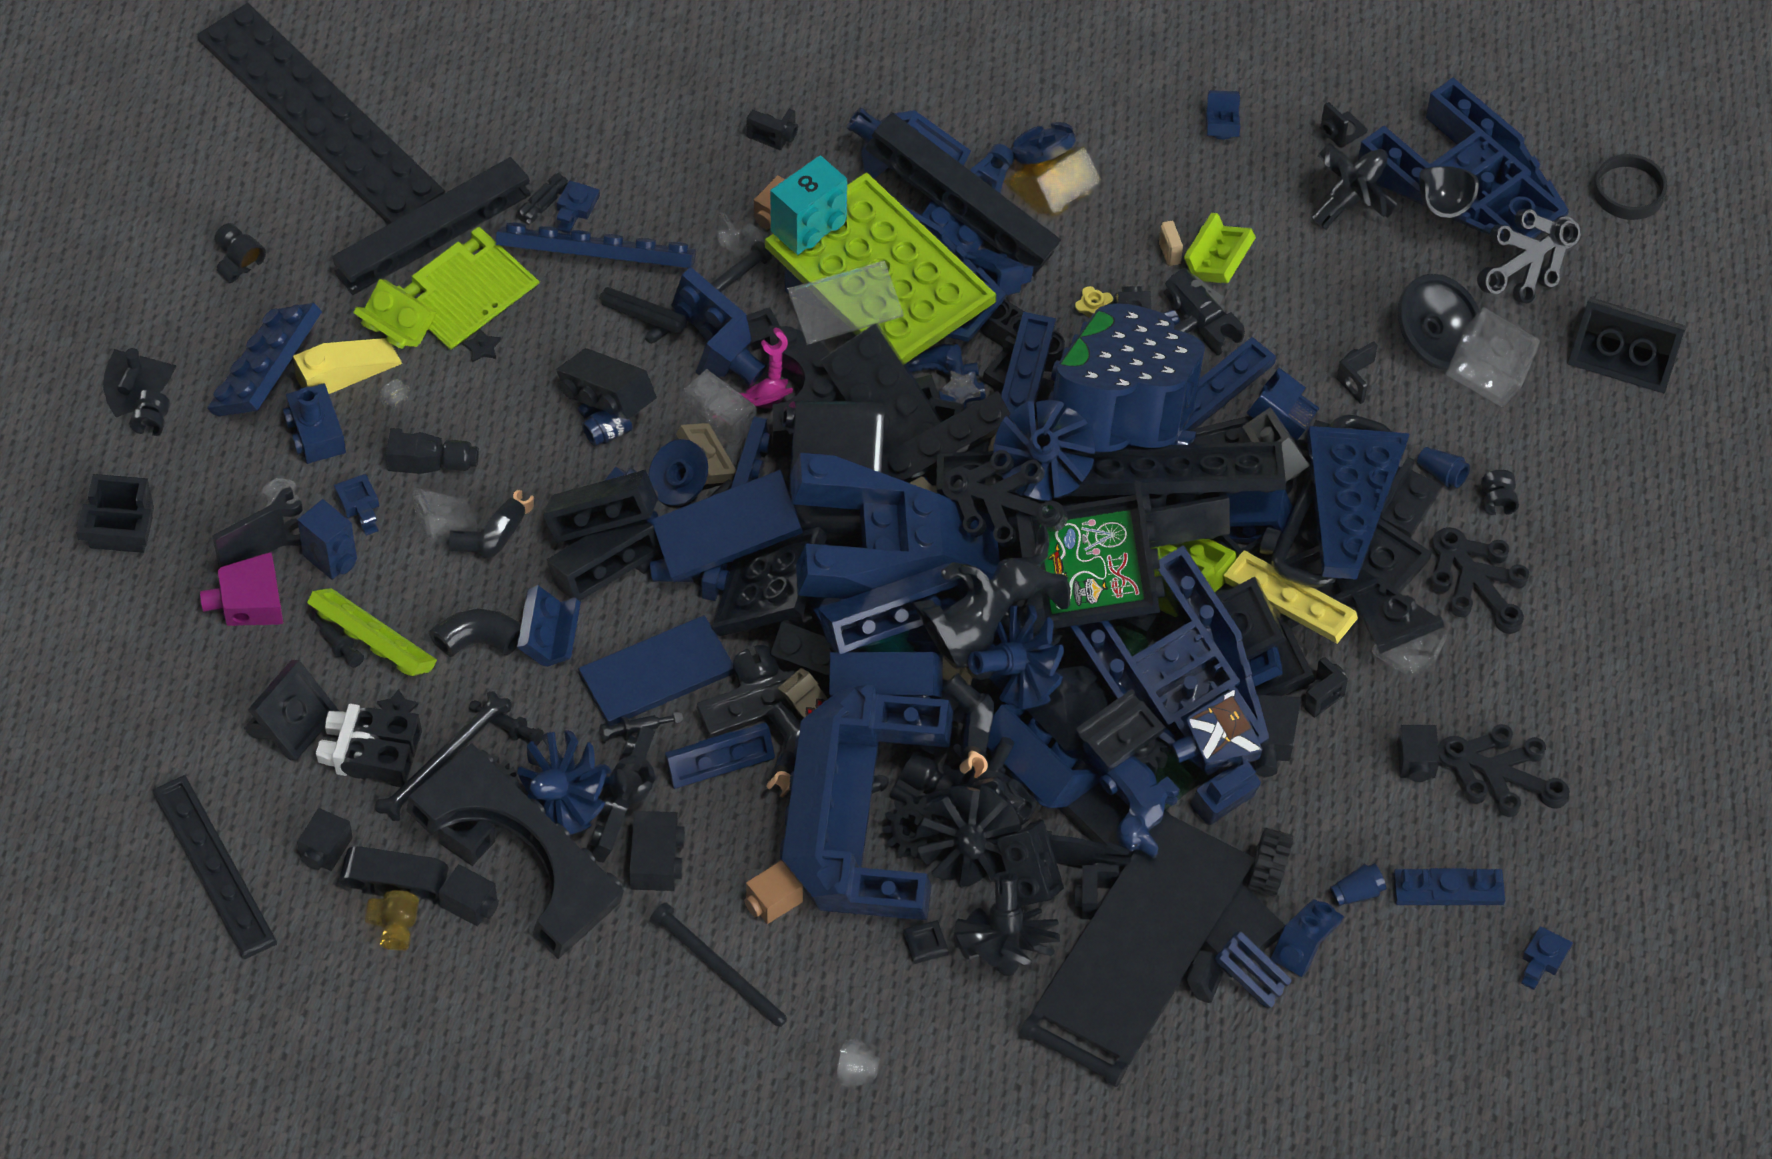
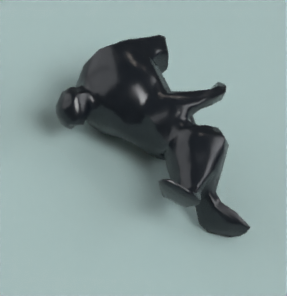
(974, 619)

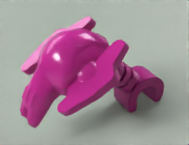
(771, 389)

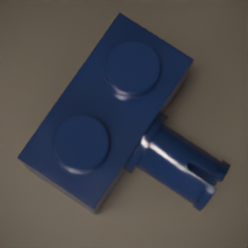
(315, 424)

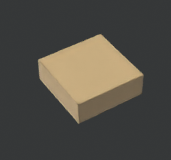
(1170, 243)

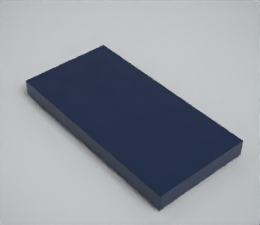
(727, 526)
(656, 670)

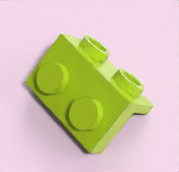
(1218, 250)

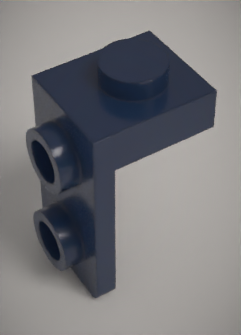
(1304, 934)

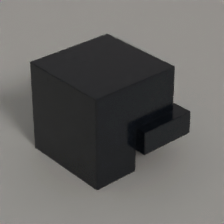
(117, 513)

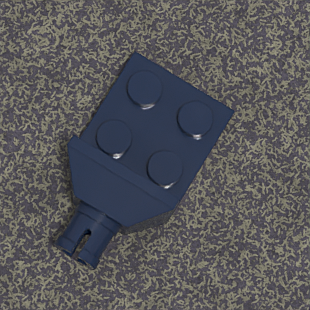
(864, 125)
(721, 325)

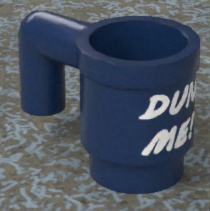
(602, 426)

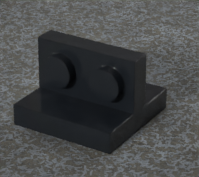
(1254, 617)
(290, 711)

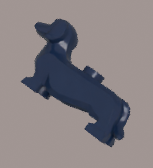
(1144, 797)

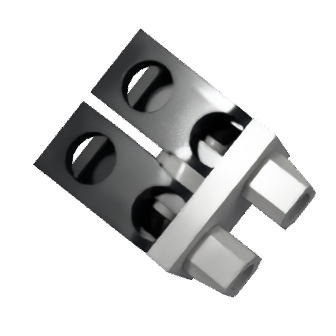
(371, 743)

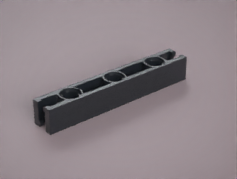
(962, 193)
(431, 225)

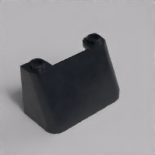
(838, 429)

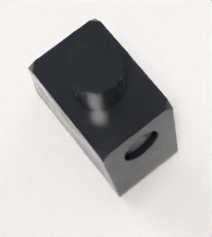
(1281, 722)

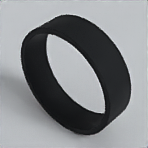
(1638, 162)

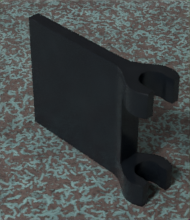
(260, 531)

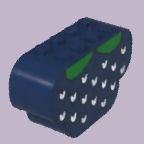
(1129, 378)

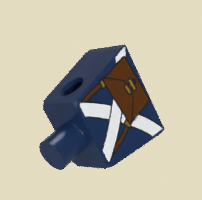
(1218, 735)

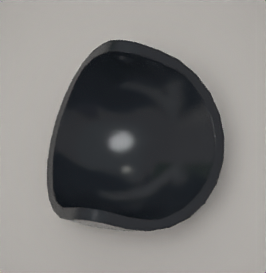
(1448, 190)

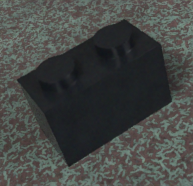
(654, 851)

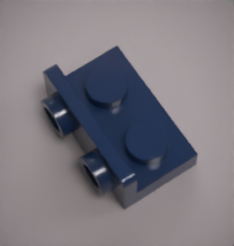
(548, 627)

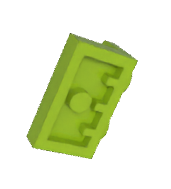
(396, 315)

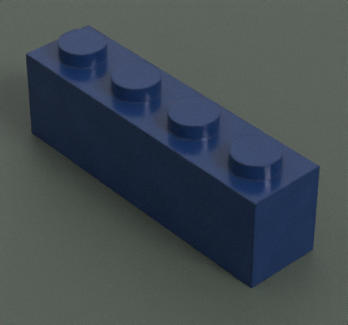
(886, 609)

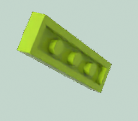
(365, 627)

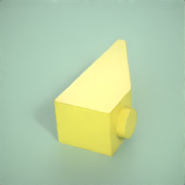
(344, 363)

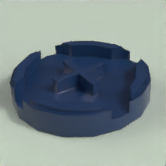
(1043, 145)

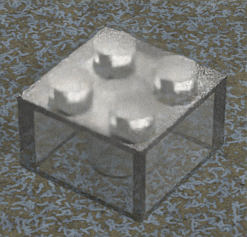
(1493, 357)

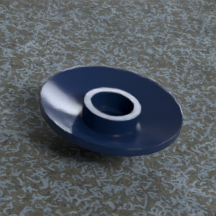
(671, 464)

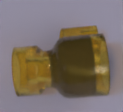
(398, 913)

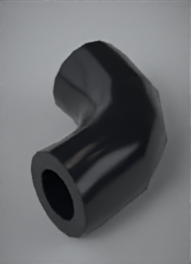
(476, 627)

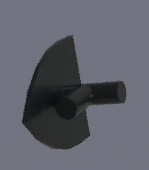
(131, 374)

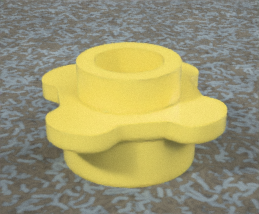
(1090, 294)

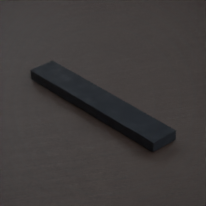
(214, 867)

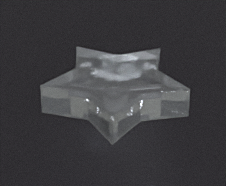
(961, 387)

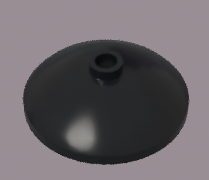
(1434, 317)

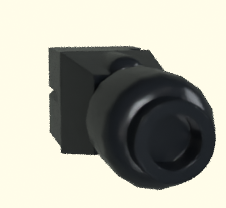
(425, 453)

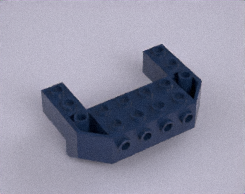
(834, 794)

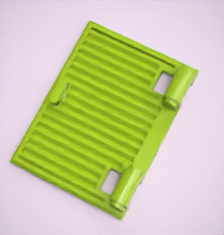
(468, 286)

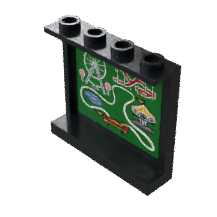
(1104, 558)

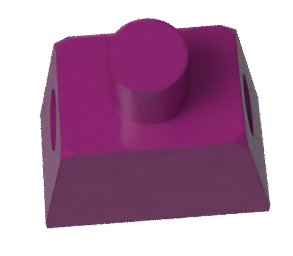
(246, 593)

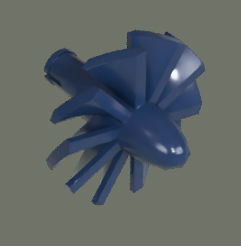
(1045, 447)
(1022, 664)
(565, 788)

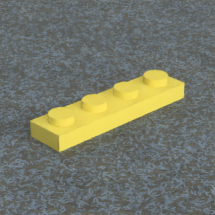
(1293, 599)

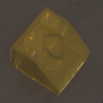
(1055, 182)

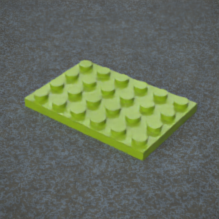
(929, 280)

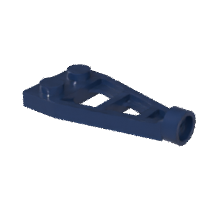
(990, 170)

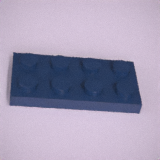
(264, 359)

